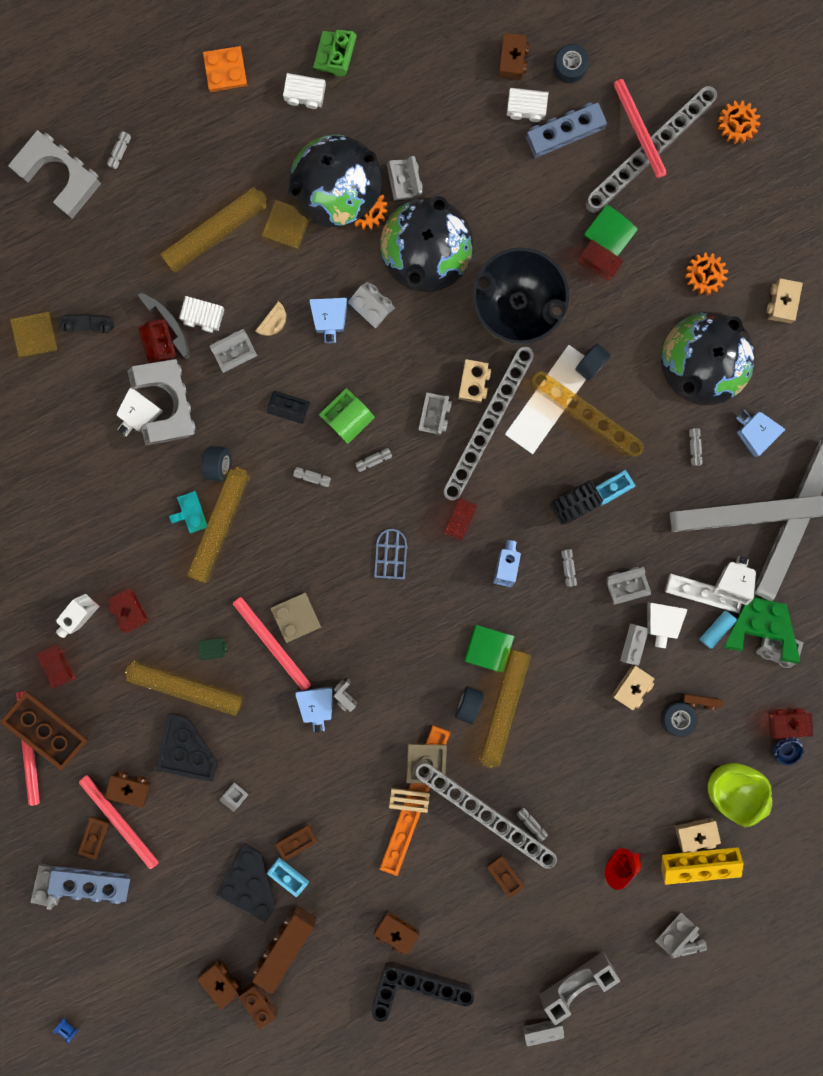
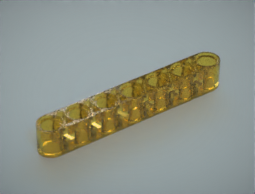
(592, 424)

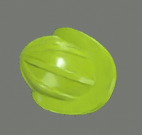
(740, 793)

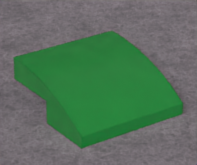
(611, 230)
(489, 648)

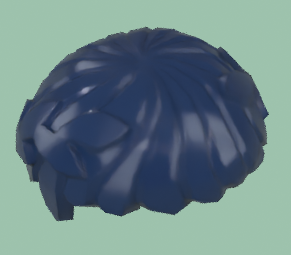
(788, 751)

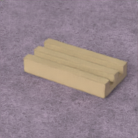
(408, 800)

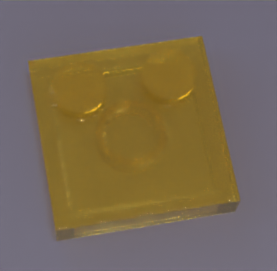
(285, 225)
(34, 335)

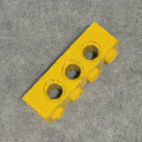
(701, 866)

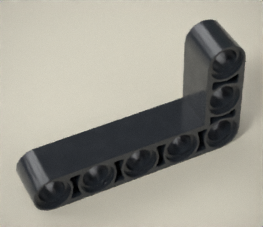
(417, 986)

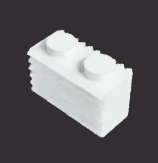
(304, 91)
(527, 104)
(202, 314)

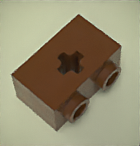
(510, 67)
(118, 792)
(391, 924)
(221, 994)
(258, 1005)

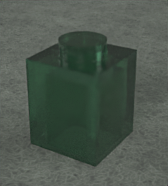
(212, 648)

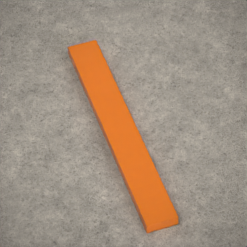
(408, 819)

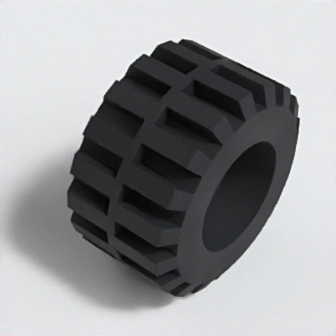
(576, 502)

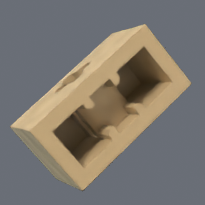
(791, 292)
(635, 677)
(688, 832)

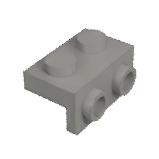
(404, 178)
(371, 304)
(233, 350)
(434, 414)
(628, 585)
(634, 644)
(345, 701)

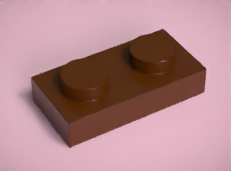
(709, 702)
(93, 838)
(296, 842)
(505, 876)

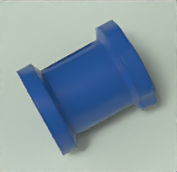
(65, 1030)

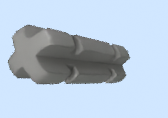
(118, 150)
(695, 447)
(373, 460)
(312, 477)
(569, 569)
(532, 824)
(692, 948)

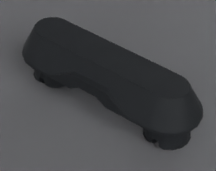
(85, 322)

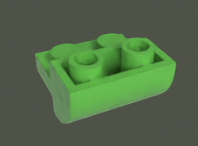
(335, 52)
(347, 416)

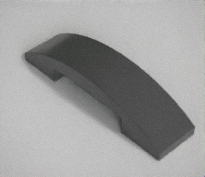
(180, 342)

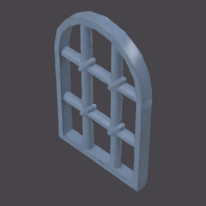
(395, 561)

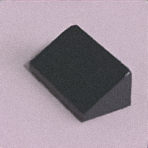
(288, 407)

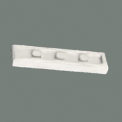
(699, 592)

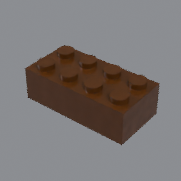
(44, 730)
(282, 952)

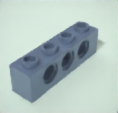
(542, 146)
(59, 875)

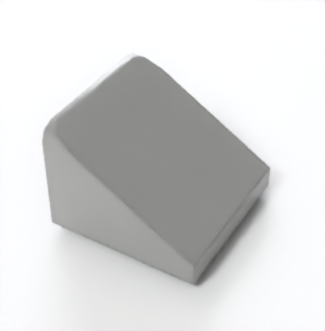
(233, 797)

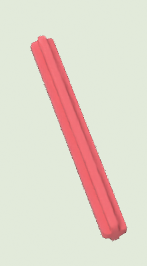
(639, 128)
(271, 644)
(30, 769)
(118, 822)

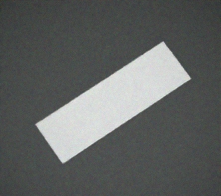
(541, 413)

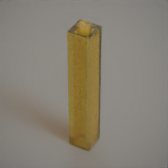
(214, 229)
(219, 525)
(184, 688)
(505, 708)

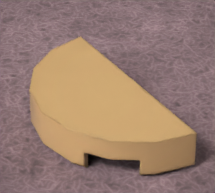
(273, 322)

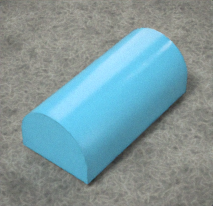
(615, 487)
(718, 629)
(287, 877)

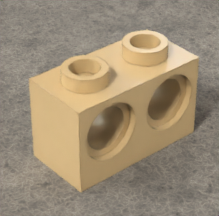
(469, 380)

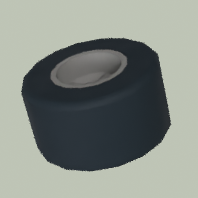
(570, 56)
(593, 362)
(216, 463)
(469, 705)
(681, 725)

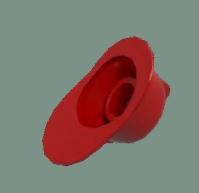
(622, 868)

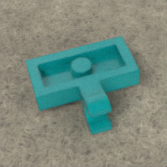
(191, 513)

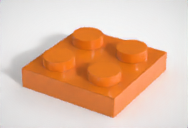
(225, 69)

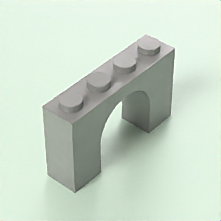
(42, 150)
(167, 376)
(559, 996)

